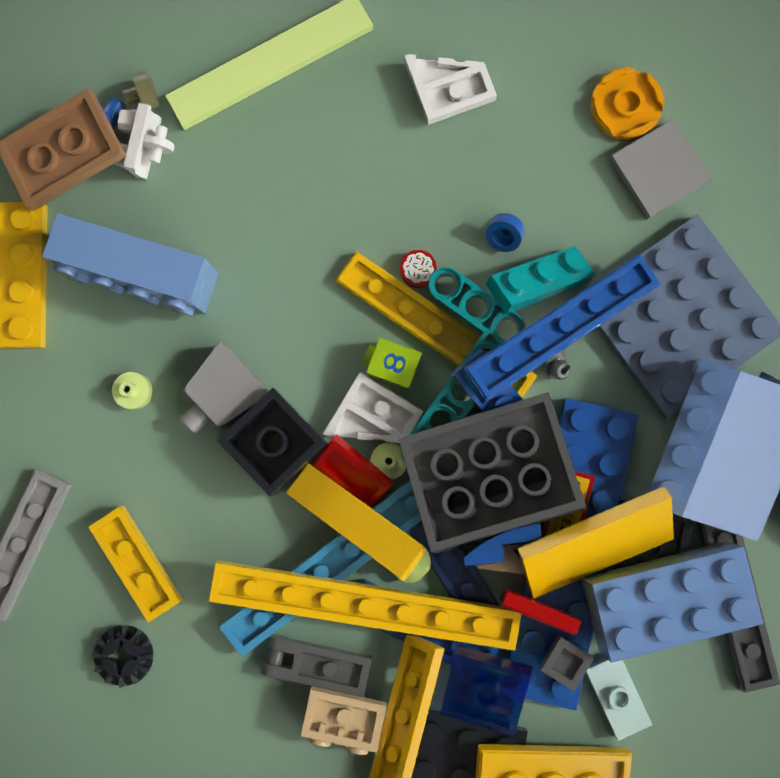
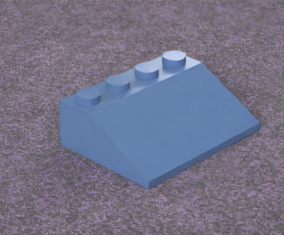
(724, 451)

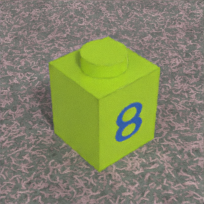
(391, 363)

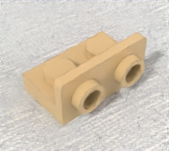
(343, 720)

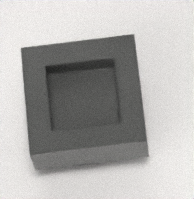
(566, 663)

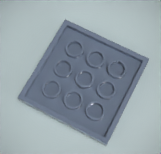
(695, 313)

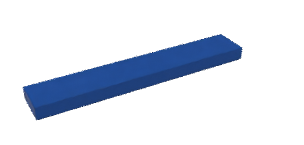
(559, 329)

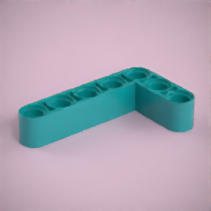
(485, 324)

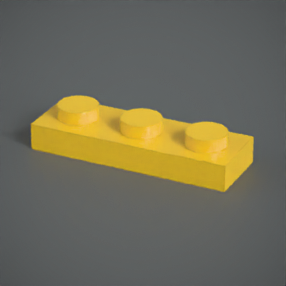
(135, 563)

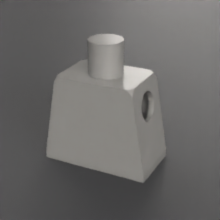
(221, 390)

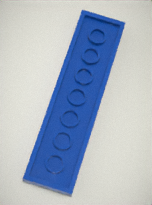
(600, 446)

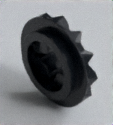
(134, 643)

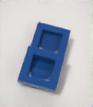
(492, 550)

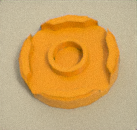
(626, 104)

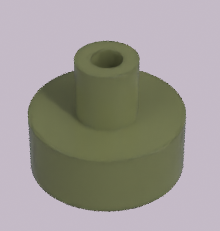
(143, 91)

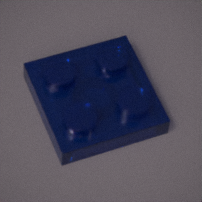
(486, 690)

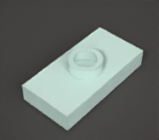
(618, 697)

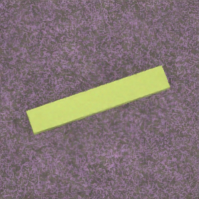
(269, 62)

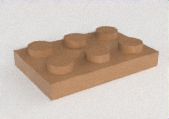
(60, 149)

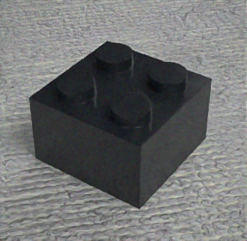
(272, 442)

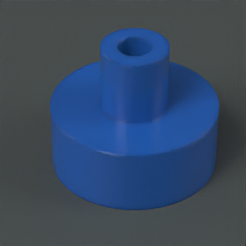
(505, 232)

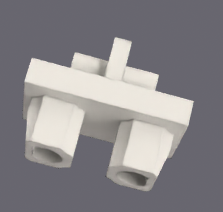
(146, 140)

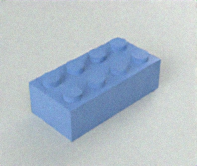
(130, 264)
(671, 601)

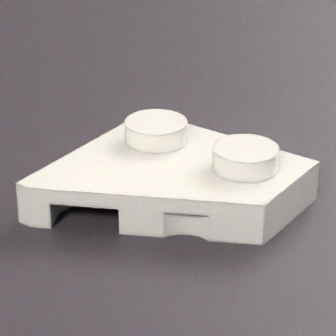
(449, 86)

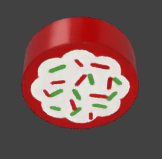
(417, 268)

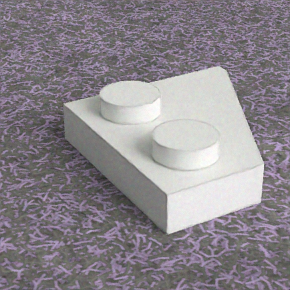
(373, 413)

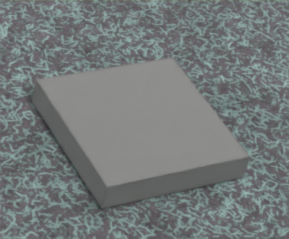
(660, 169)

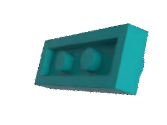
(540, 279)

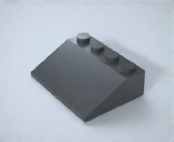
(491, 473)

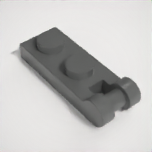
(317, 665)

